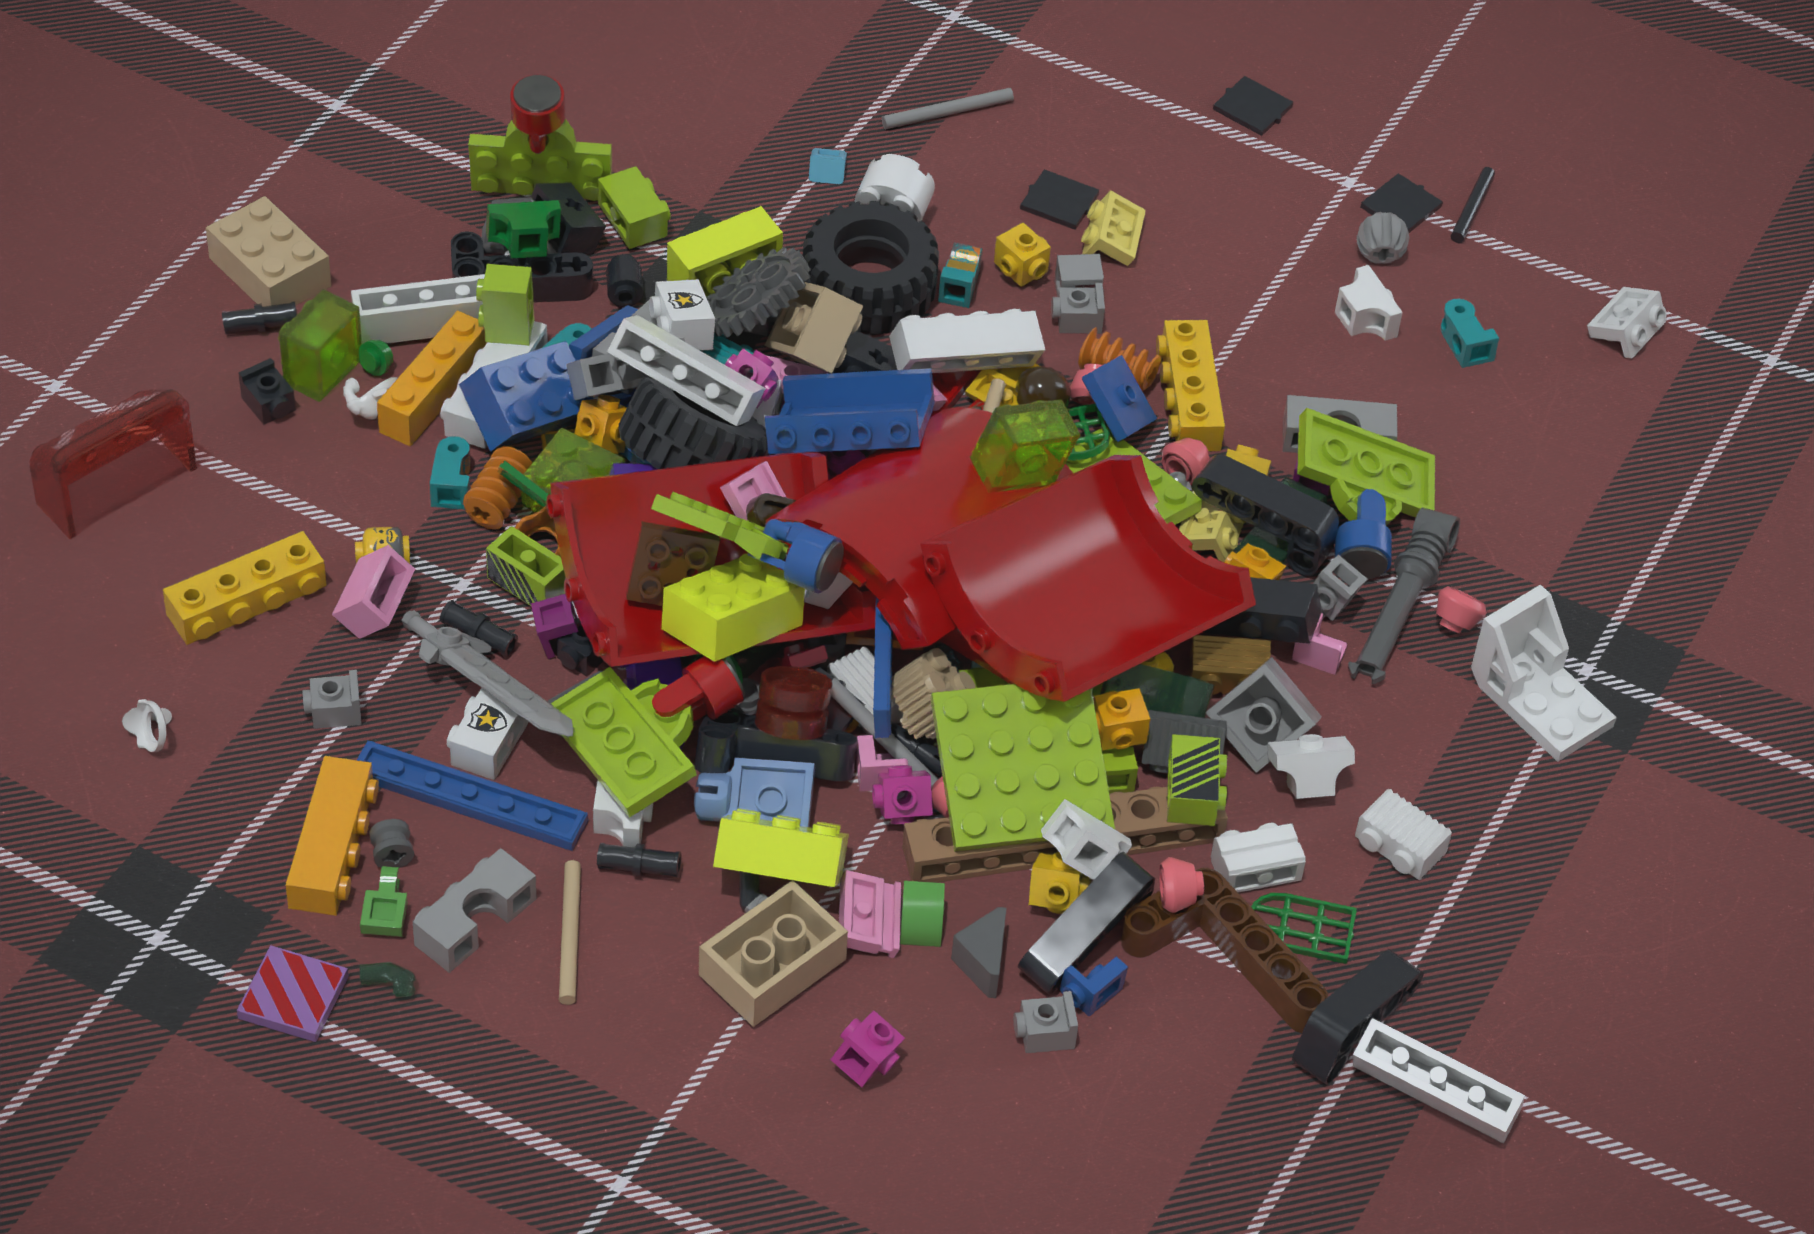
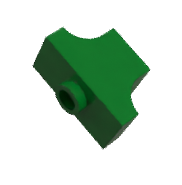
(524, 226)

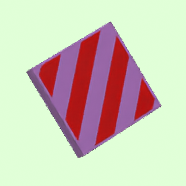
(292, 993)

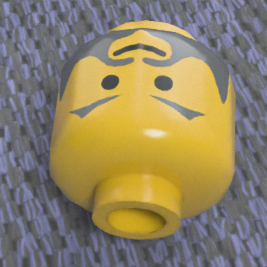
(380, 537)

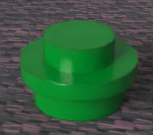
(375, 357)

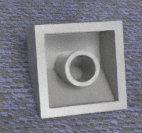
(1263, 711)

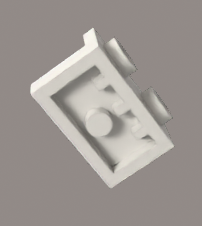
(1630, 318)

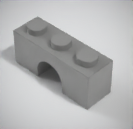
(602, 376)
(1372, 416)
(494, 886)

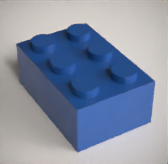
(523, 396)

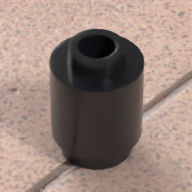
(624, 280)

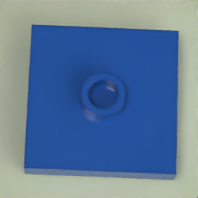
(1119, 398)

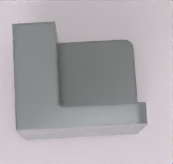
(1078, 270)

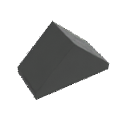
(979, 950)

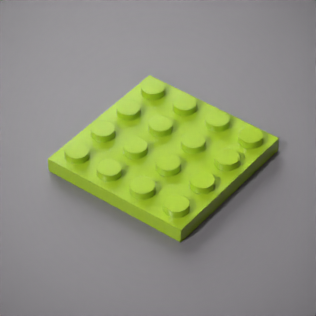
(1014, 761)

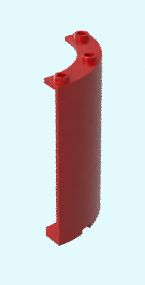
(893, 505)
(599, 534)
(1079, 581)

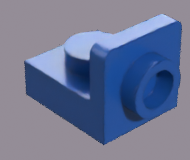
(1097, 988)

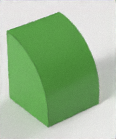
(922, 913)

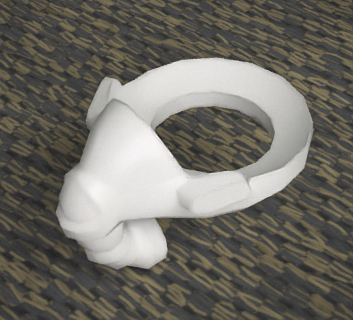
(367, 404)
(139, 723)

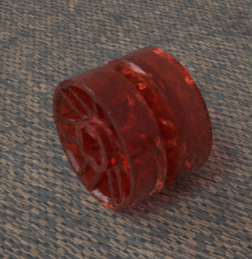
(793, 702)

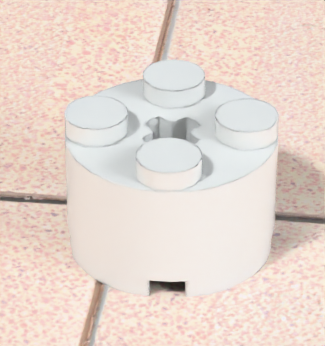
(897, 182)

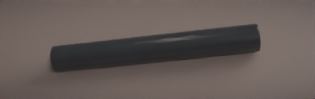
(1472, 205)

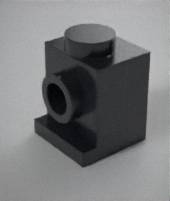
(266, 392)
(577, 651)

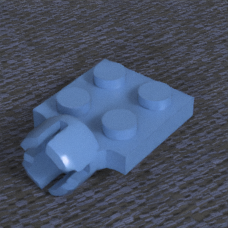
(759, 786)

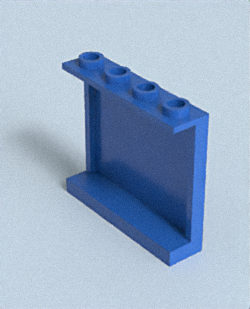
(852, 411)

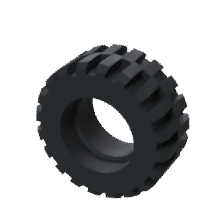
(876, 236)
(679, 432)

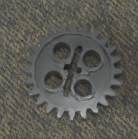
(758, 291)

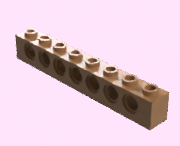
(1136, 815)

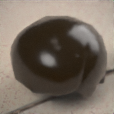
(1042, 385)

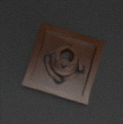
(675, 553)

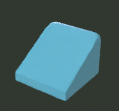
(827, 166)

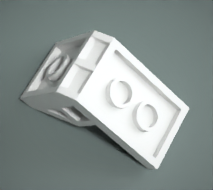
(1523, 672)

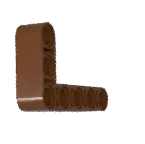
(1236, 932)

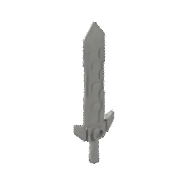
(464, 654)

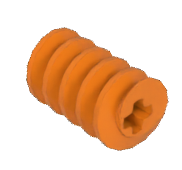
(1101, 352)
(492, 494)

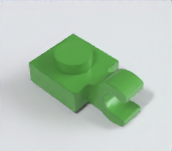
(384, 909)

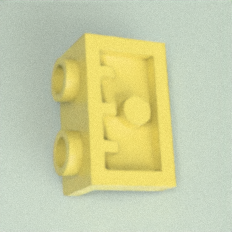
(1114, 228)
(1213, 530)

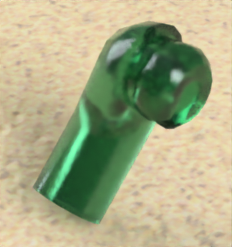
(389, 972)

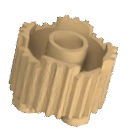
(916, 683)

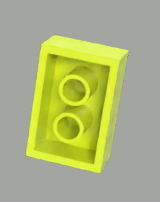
(722, 248)
(732, 607)
(781, 848)

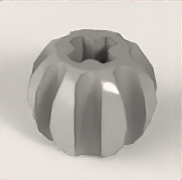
(1383, 238)

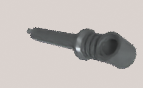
(1415, 570)

